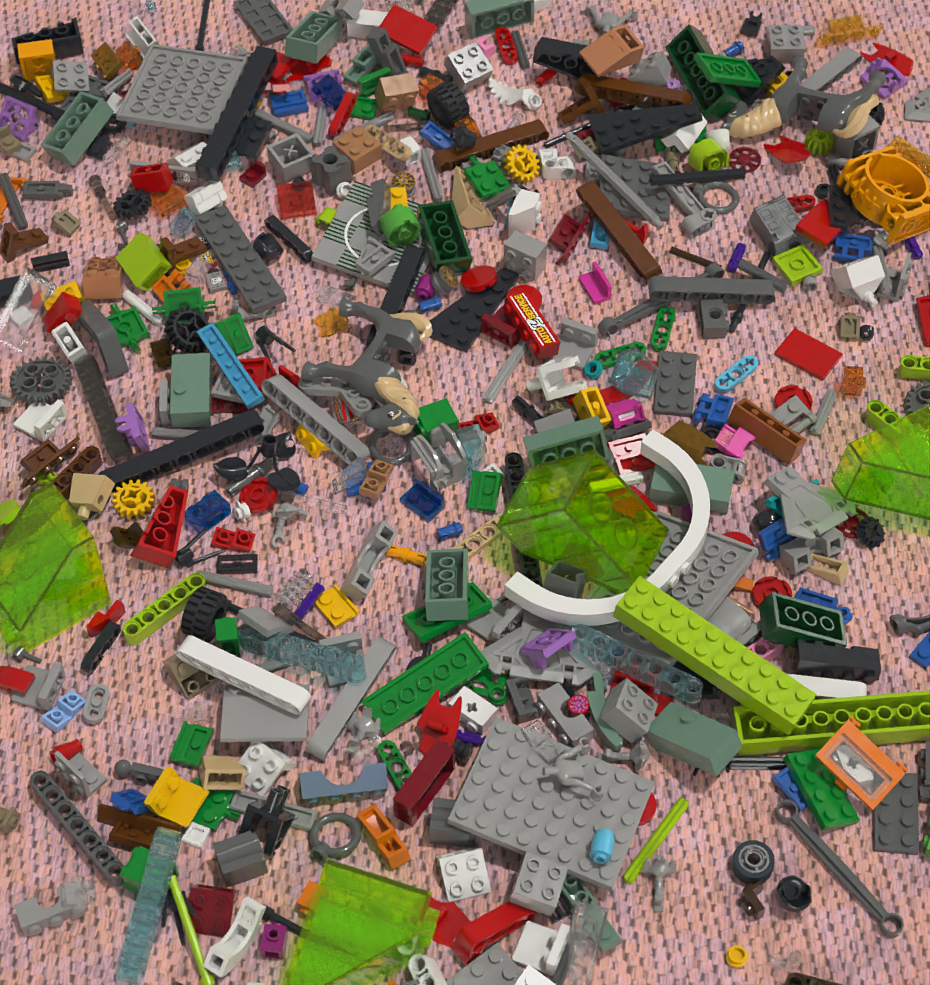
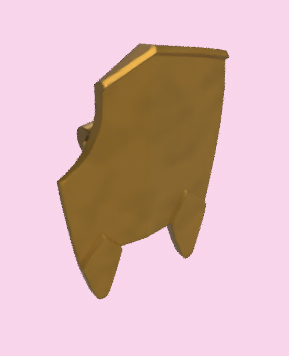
(690, 440)

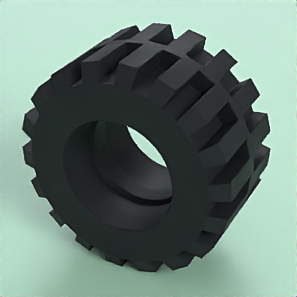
(447, 104)
(201, 611)

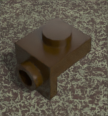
(162, 352)
(126, 537)
(751, 903)

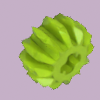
(819, 142)

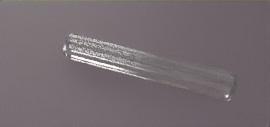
(312, 503)

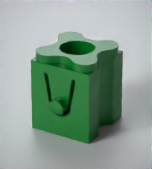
(433, 415)
(134, 869)

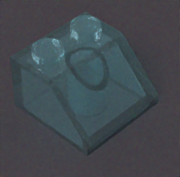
(634, 373)
(474, 446)

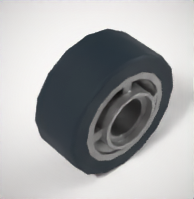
(757, 852)

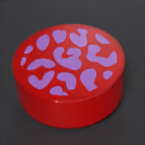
(578, 705)

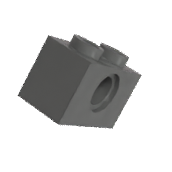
(713, 319)

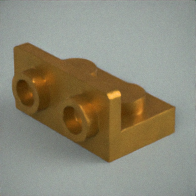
(107, 60)

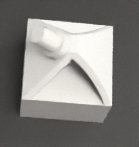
(860, 278)

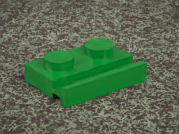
(368, 83)
(365, 108)
(235, 333)
(484, 491)
(191, 745)

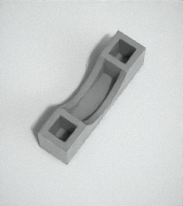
(374, 547)

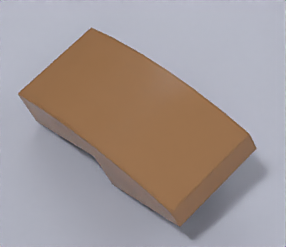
(377, 479)

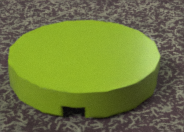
(8, 511)

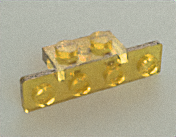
(848, 27)
(912, 154)

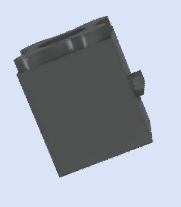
(330, 170)
(572, 585)
(444, 833)
(240, 858)

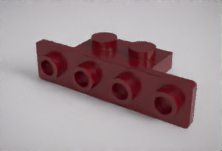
(566, 233)

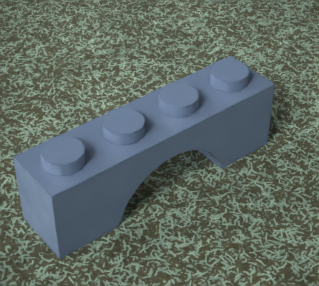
(371, 779)

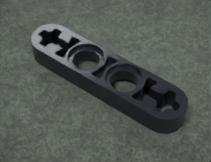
(289, 238)

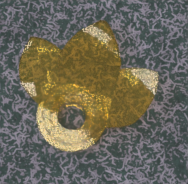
(331, 322)

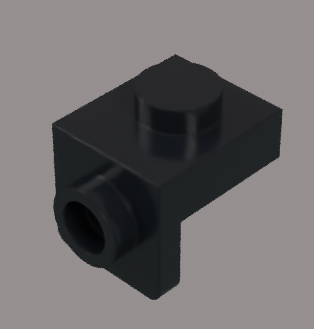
(99, 147)

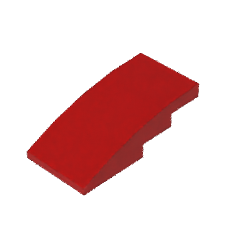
(816, 225)

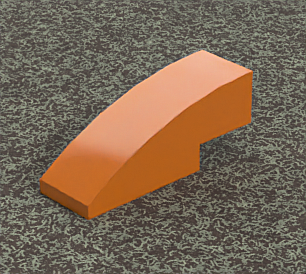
(384, 836)

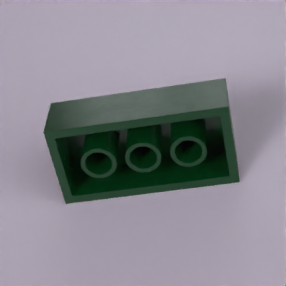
(443, 236)
(789, 618)

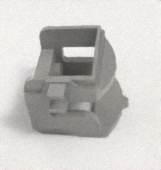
(441, 469)

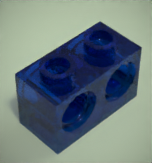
(209, 515)

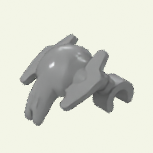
(247, 315)
(284, 512)
(362, 728)
(638, 754)
(659, 867)

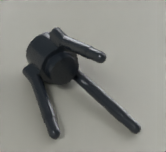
(266, 336)
(185, 554)
(171, 905)

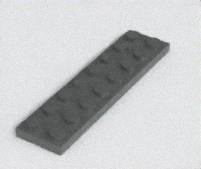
(240, 259)

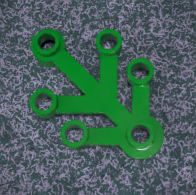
(485, 677)

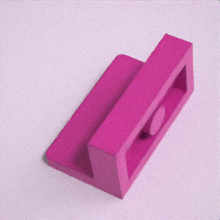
(596, 284)

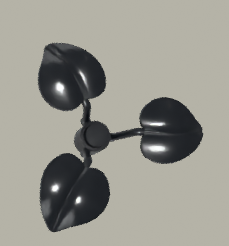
(271, 446)

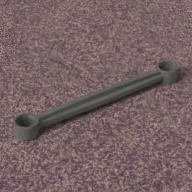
(648, 306)
(839, 868)

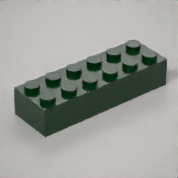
(711, 98)

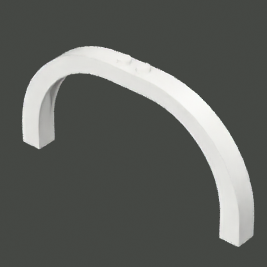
(601, 611)

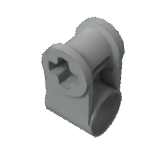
(698, 223)
(730, 463)

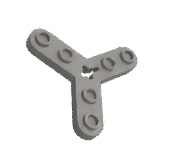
(353, 399)

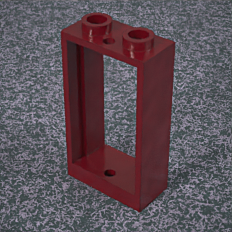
(424, 783)

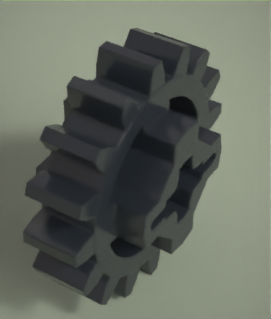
(132, 204)

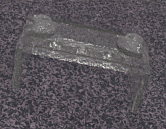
(23, 308)

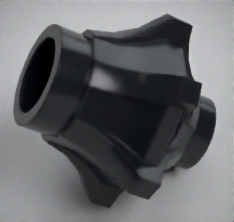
(463, 137)

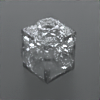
(70, 893)

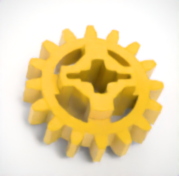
(522, 163)
(133, 499)

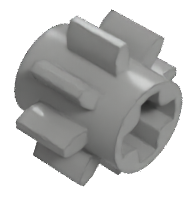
(499, 155)

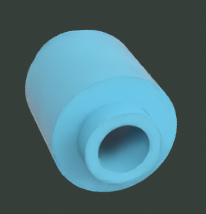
(602, 846)

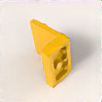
(175, 798)

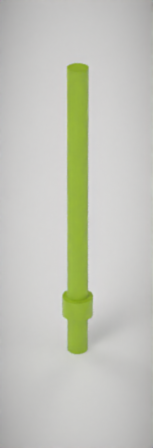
(206, 978)

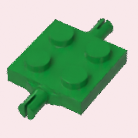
(486, 178)
(183, 297)
(128, 326)
(215, 808)

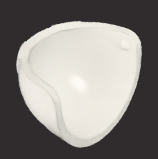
(721, 136)

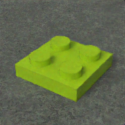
(797, 264)

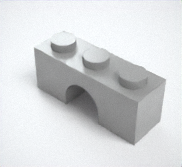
(346, 8)
(797, 553)
(552, 703)
(35, 918)

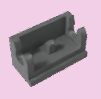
(522, 700)

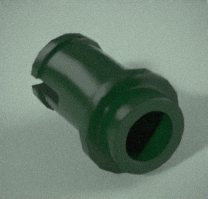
(418, 113)

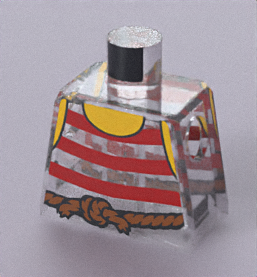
(344, 416)

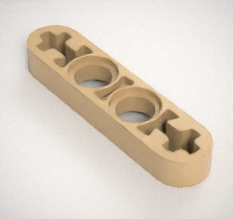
(388, 141)
(479, 537)

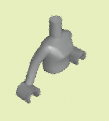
(609, 20)
(571, 771)

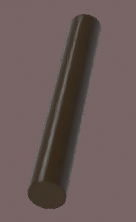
(691, 257)

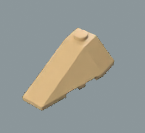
(468, 204)

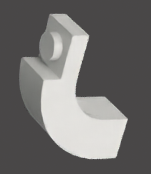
(229, 951)

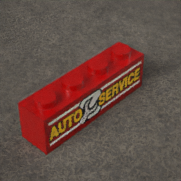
(531, 325)

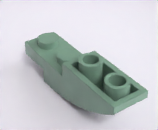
(362, 65)
(596, 704)
(575, 889)

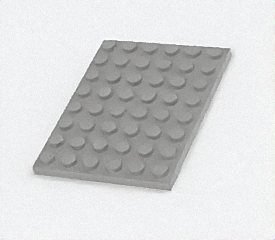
(700, 589)
(536, 814)

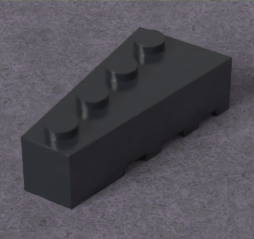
(65, 39)
(561, 57)
(836, 661)

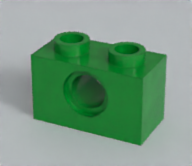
(227, 635)

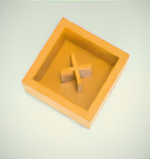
(36, 58)

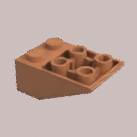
(613, 51)
(103, 278)

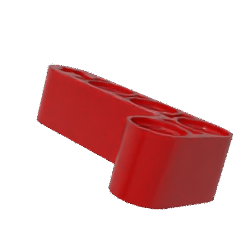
(490, 928)

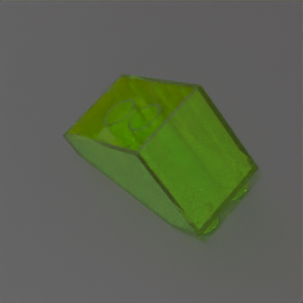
(890, 467)
(585, 517)
(48, 571)
(360, 928)

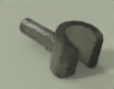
(413, 746)

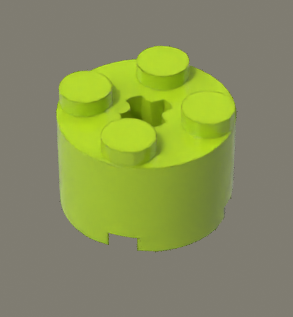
(707, 154)

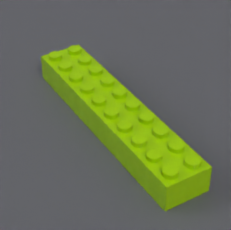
(714, 655)
(882, 720)

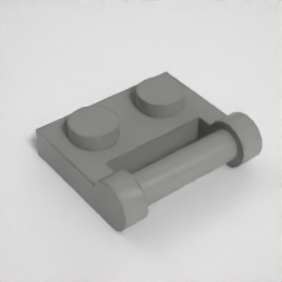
(791, 411)

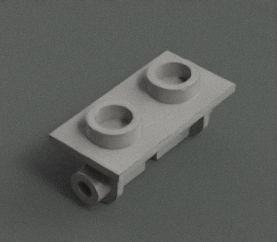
(269, 420)

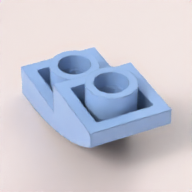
(65, 710)

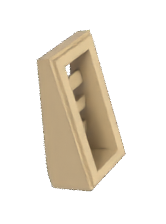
(831, 575)

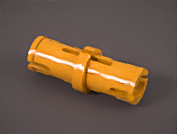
(407, 555)

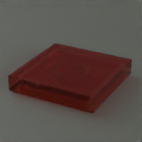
(296, 199)

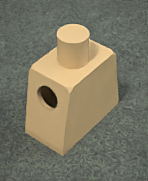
(89, 493)
(218, 773)

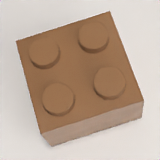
(396, 92)
(359, 147)

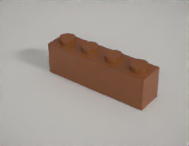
(768, 431)

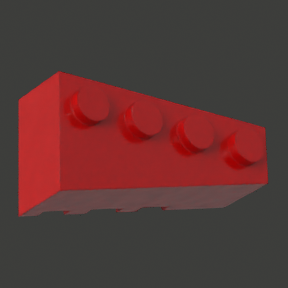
(162, 533)

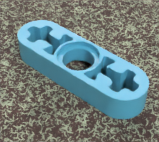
(739, 368)

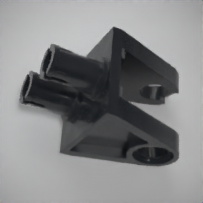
(272, 809)

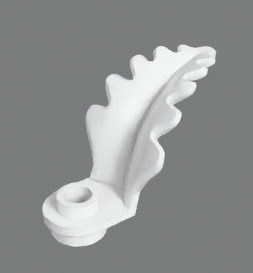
(513, 95)

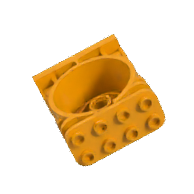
(889, 192)

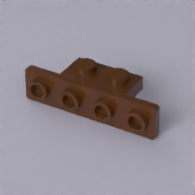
(43, 458)
(130, 828)

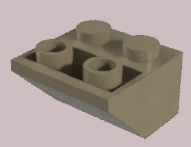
(187, 677)

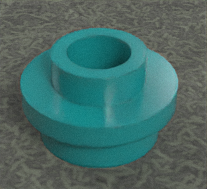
(589, 366)

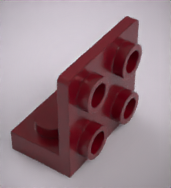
(500, 328)
(213, 909)

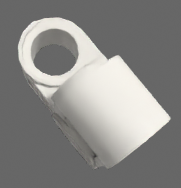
(556, 167)

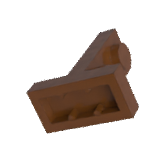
(582, 106)
(14, 240)
(181, 251)

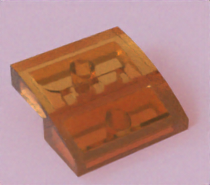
(168, 201)

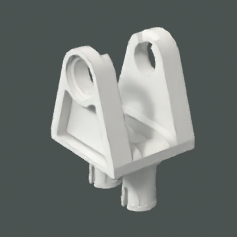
(552, 381)

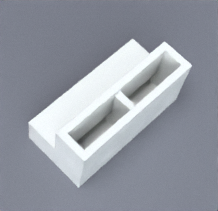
(365, 23)
(140, 36)
(684, 137)

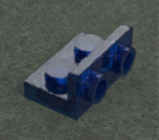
(329, 90)
(423, 500)

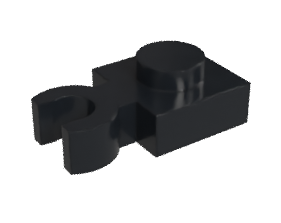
(752, 25)

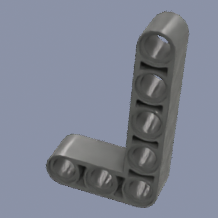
(106, 338)

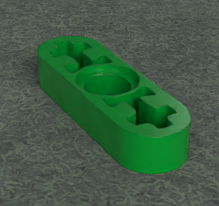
(661, 323)
(612, 352)
(395, 776)

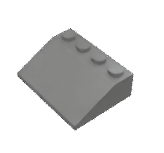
(256, 720)

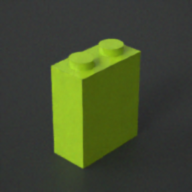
(143, 261)

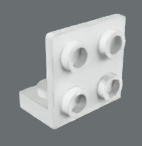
(42, 420)
(263, 766)
(464, 873)
(541, 947)

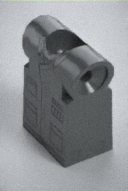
(776, 225)

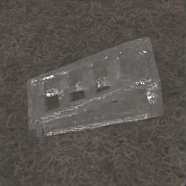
(351, 475)

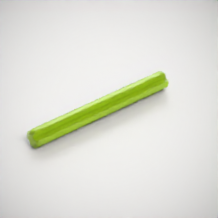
(655, 840)

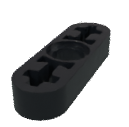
(102, 643)

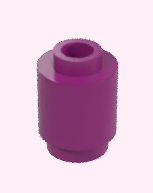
(424, 288)

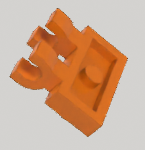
(167, 283)

